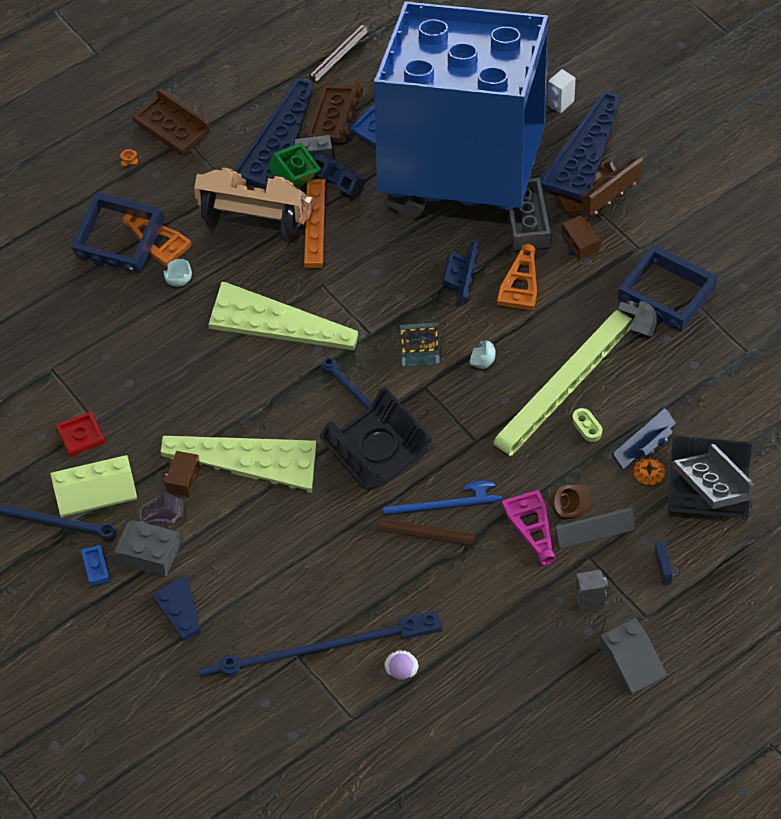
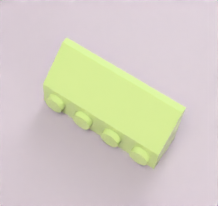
(94, 486)

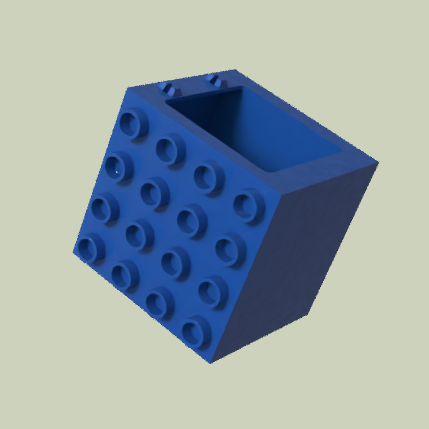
(461, 104)

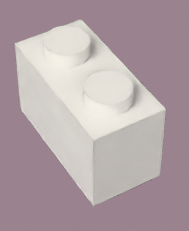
(561, 91)

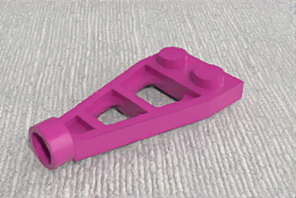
(525, 505)

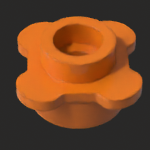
(128, 157)

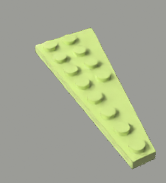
(257, 315)
(267, 459)

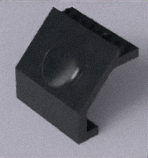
(378, 441)
(682, 495)

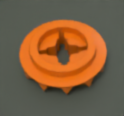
(641, 472)

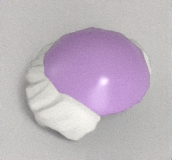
(401, 665)

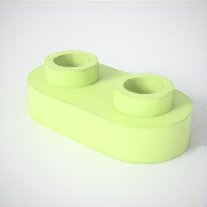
(588, 426)

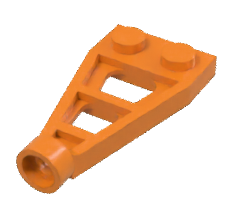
(170, 250)
(518, 297)

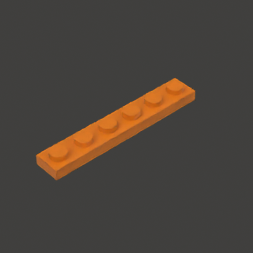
(315, 225)

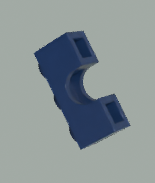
(346, 179)

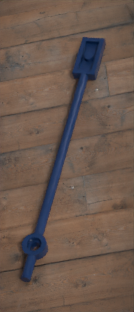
(408, 626)

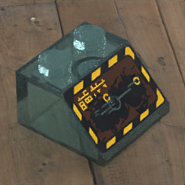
(419, 344)

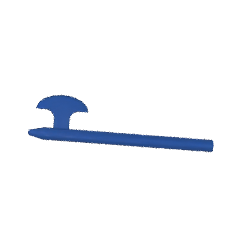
(478, 487)

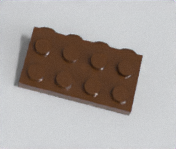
(336, 111)
(172, 122)

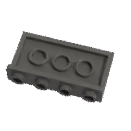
(715, 478)

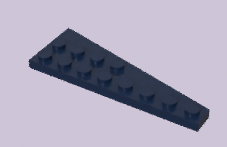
(276, 134)
(578, 161)

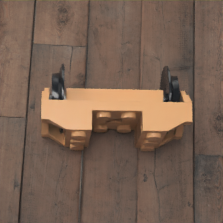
(228, 192)

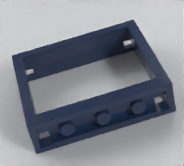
(124, 206)
(679, 267)

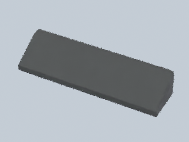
(595, 528)

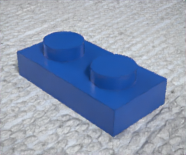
(95, 565)

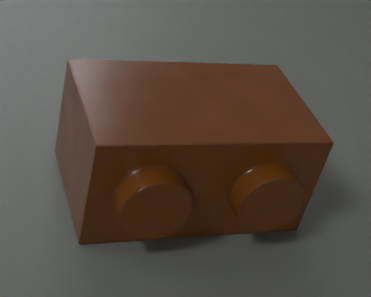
(580, 237)
(182, 473)

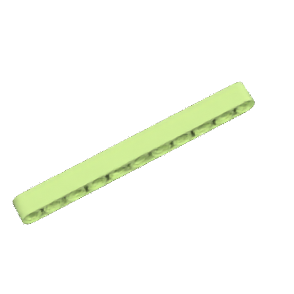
(563, 383)

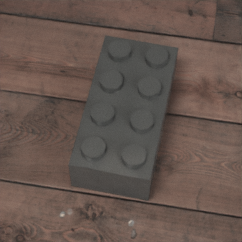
(530, 221)

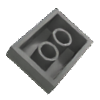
(146, 548)

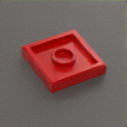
(80, 434)

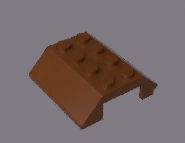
(607, 185)

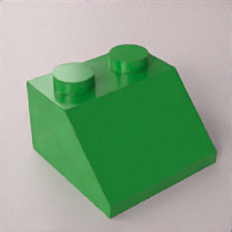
(294, 165)

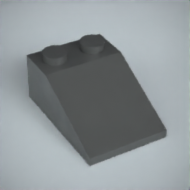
(632, 656)

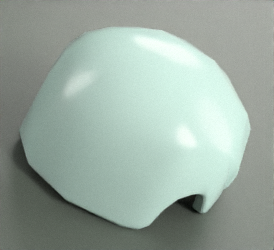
(178, 273)
(483, 356)

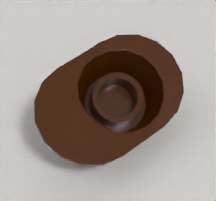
(571, 500)

